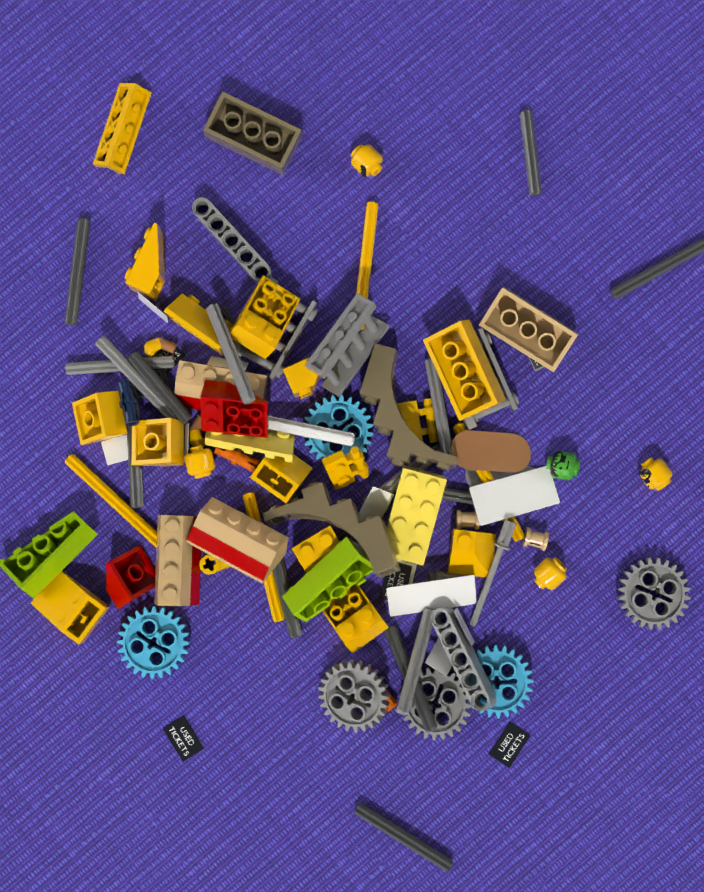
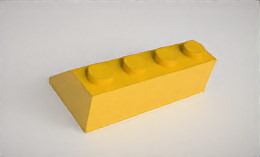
(464, 369)

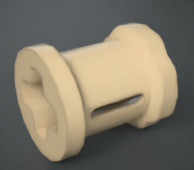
(467, 519)
(535, 539)

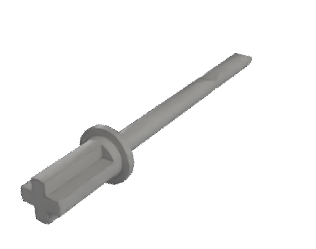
(502, 544)

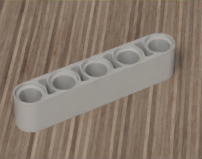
(227, 232)
(472, 665)

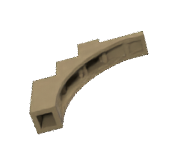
(379, 387)
(317, 505)

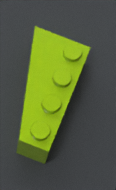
(48, 554)
(328, 580)

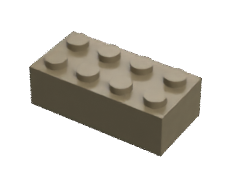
(252, 133)

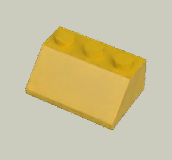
(195, 320)

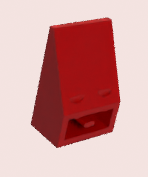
(226, 413)

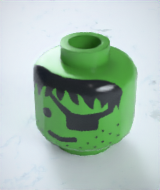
(563, 465)

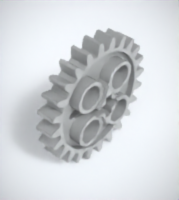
(646, 611)
(456, 710)
(346, 712)

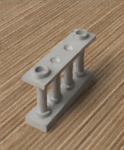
(340, 337)
(277, 369)
(511, 398)

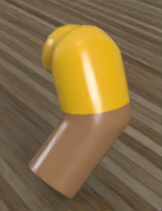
(157, 344)
(194, 433)

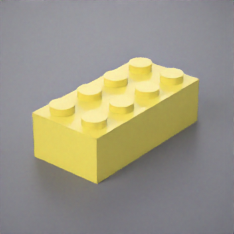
(415, 513)

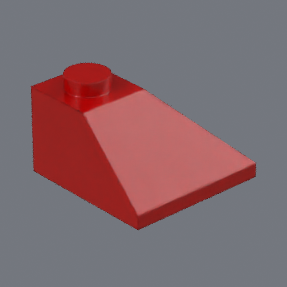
(129, 576)

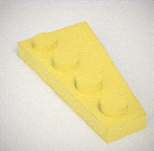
(276, 444)

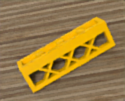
(124, 127)

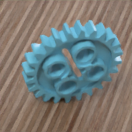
(324, 415)
(163, 624)
(496, 660)

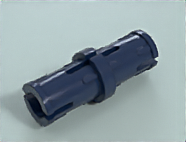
(128, 403)

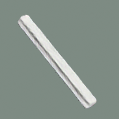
(311, 431)

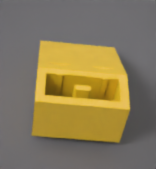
(149, 268)
(264, 317)
(70, 607)
(355, 618)

